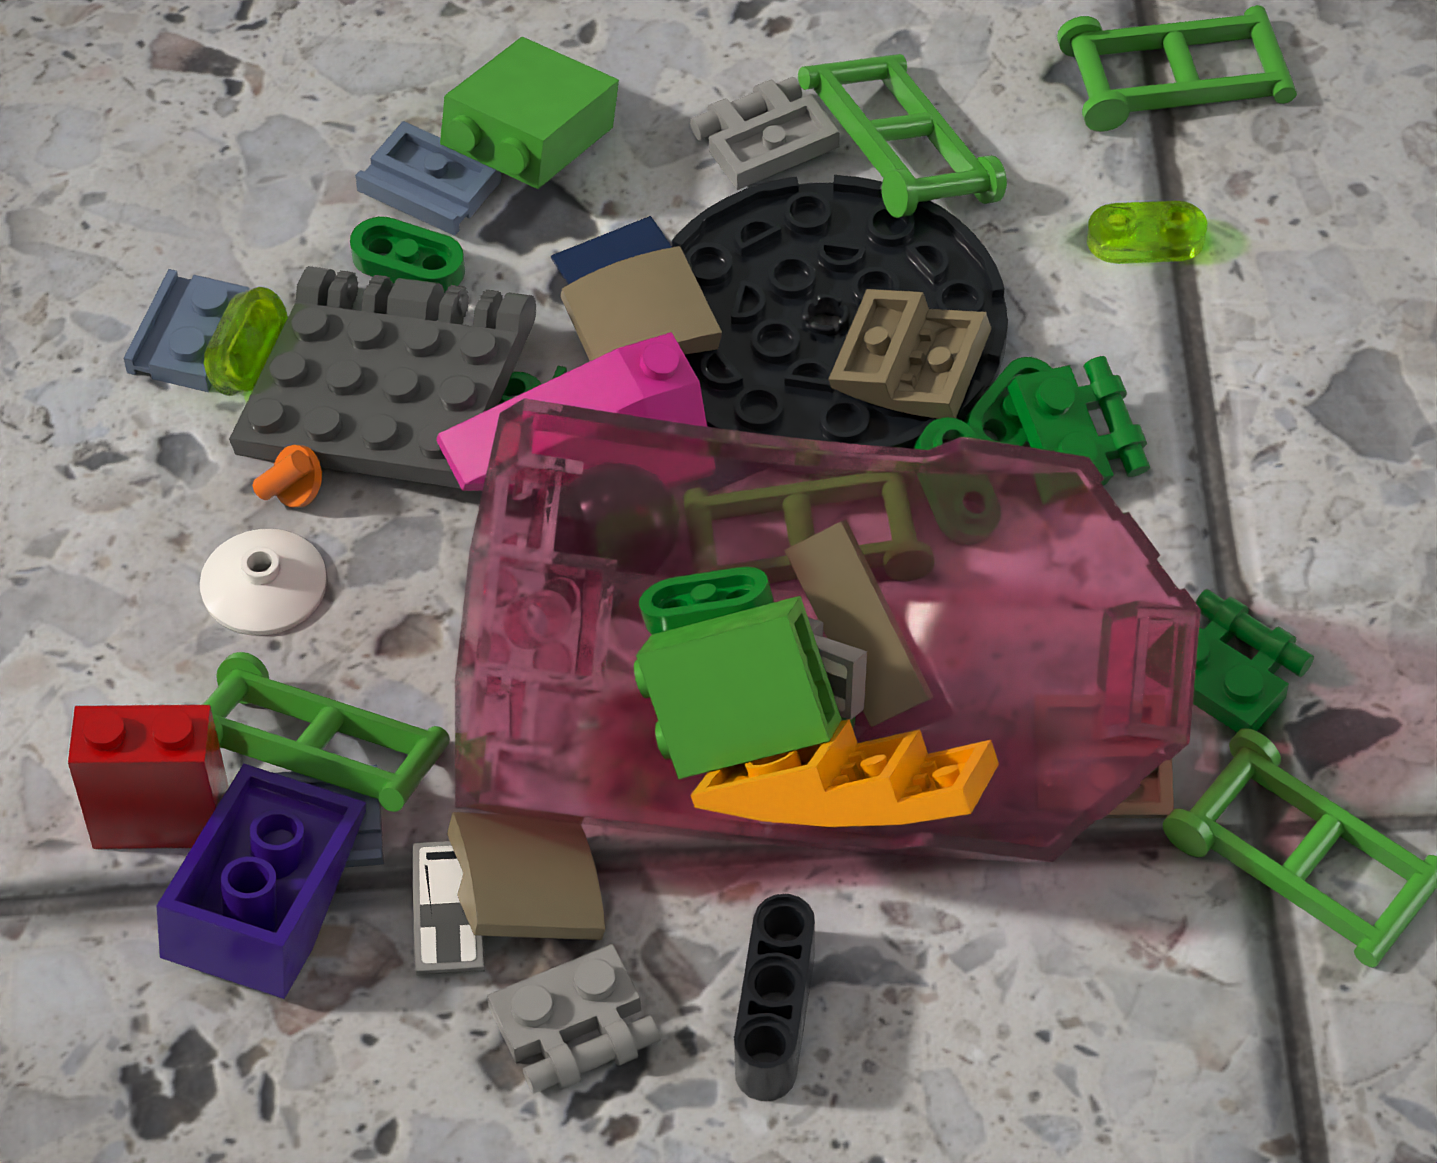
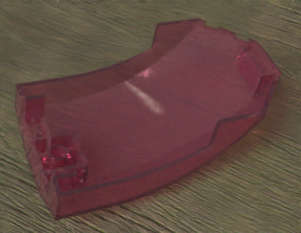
(998, 559)

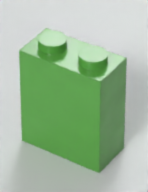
(529, 112)
(737, 688)

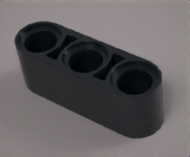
(769, 1024)

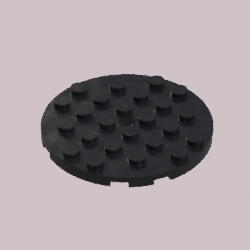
(813, 249)

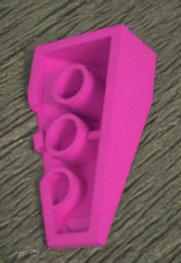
(634, 380)

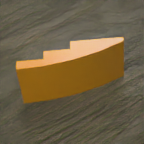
(853, 782)

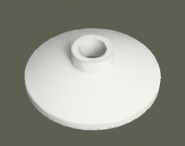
(267, 599)

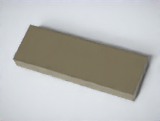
(858, 615)

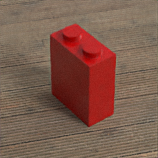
(146, 773)

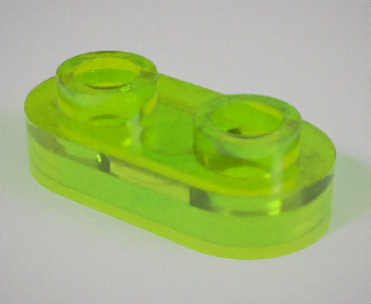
(1146, 232)
(244, 340)

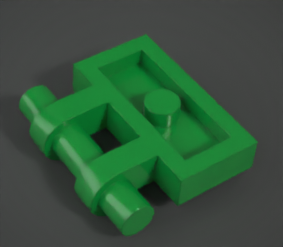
(1059, 421)
(1228, 683)

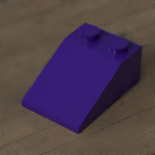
(259, 881)

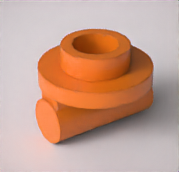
(292, 478)

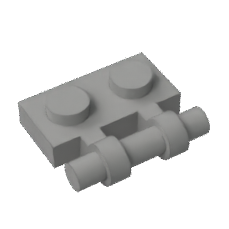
(777, 137)
(566, 1004)

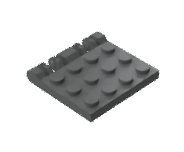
(383, 379)

